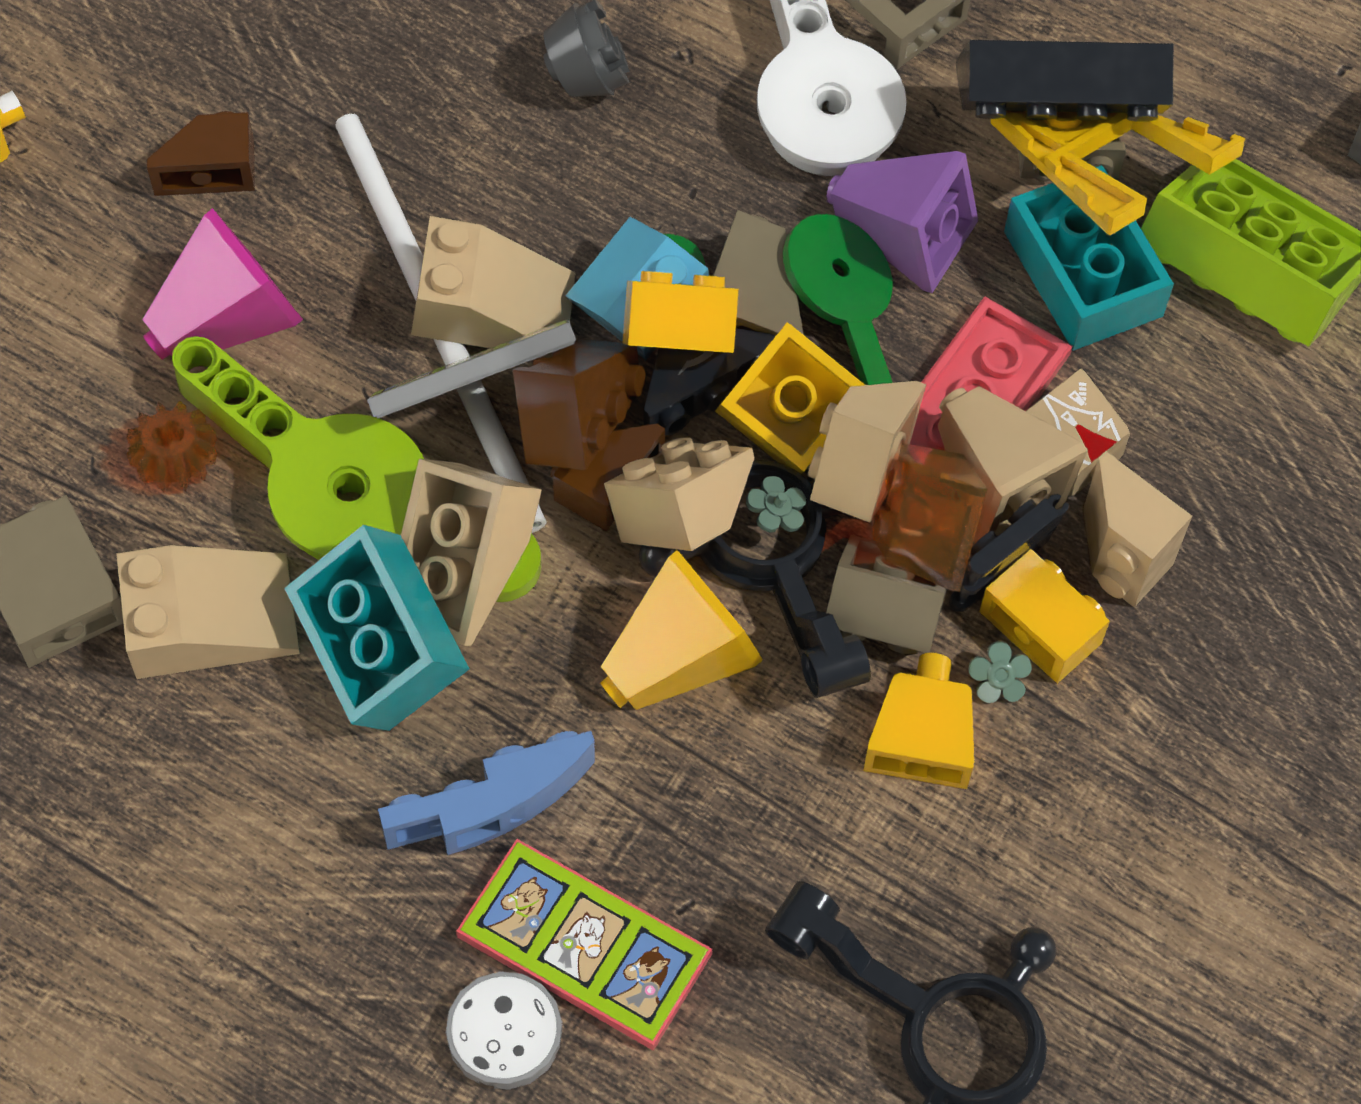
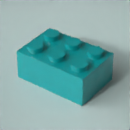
(1084, 275)
(376, 628)

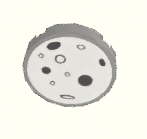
(504, 1030)

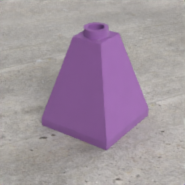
(912, 209)

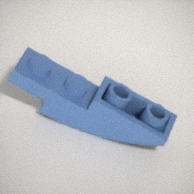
(515, 790)

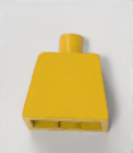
(925, 727)

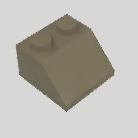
(884, 600)

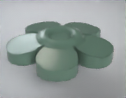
(776, 506)
(1000, 673)

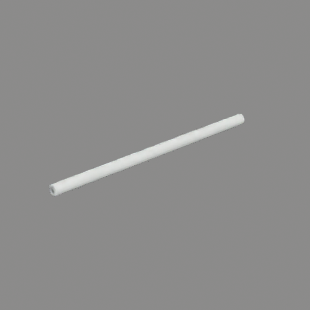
(410, 261)

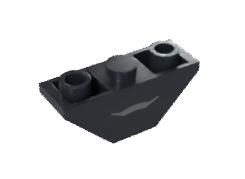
(698, 380)

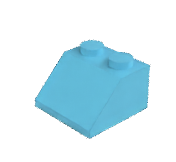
(632, 250)

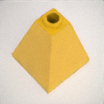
(675, 641)

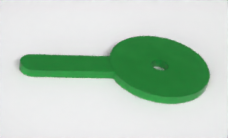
(845, 300)

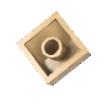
(860, 443)
(1130, 530)

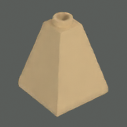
(1010, 453)

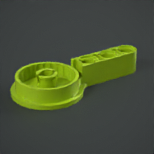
(310, 455)

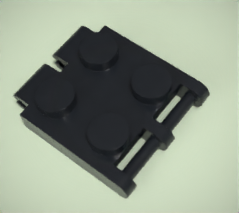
(994, 554)

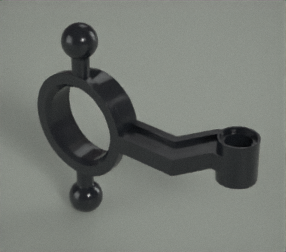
(825, 656)
(809, 924)

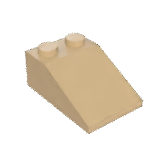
(486, 287)
(467, 538)
(204, 608)

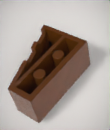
(576, 401)

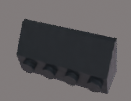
(1066, 78)

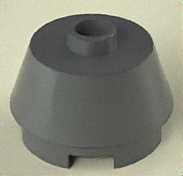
(585, 52)

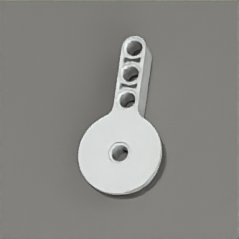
(830, 68)

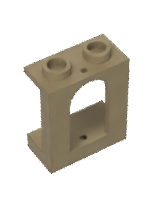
(911, 32)

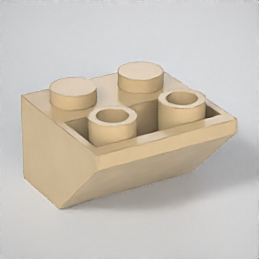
(680, 494)

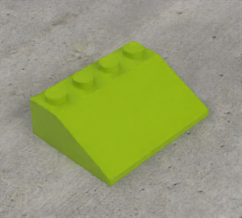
(1257, 247)

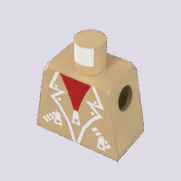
(1086, 415)

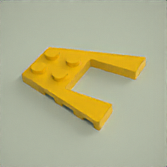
(1062, 142)

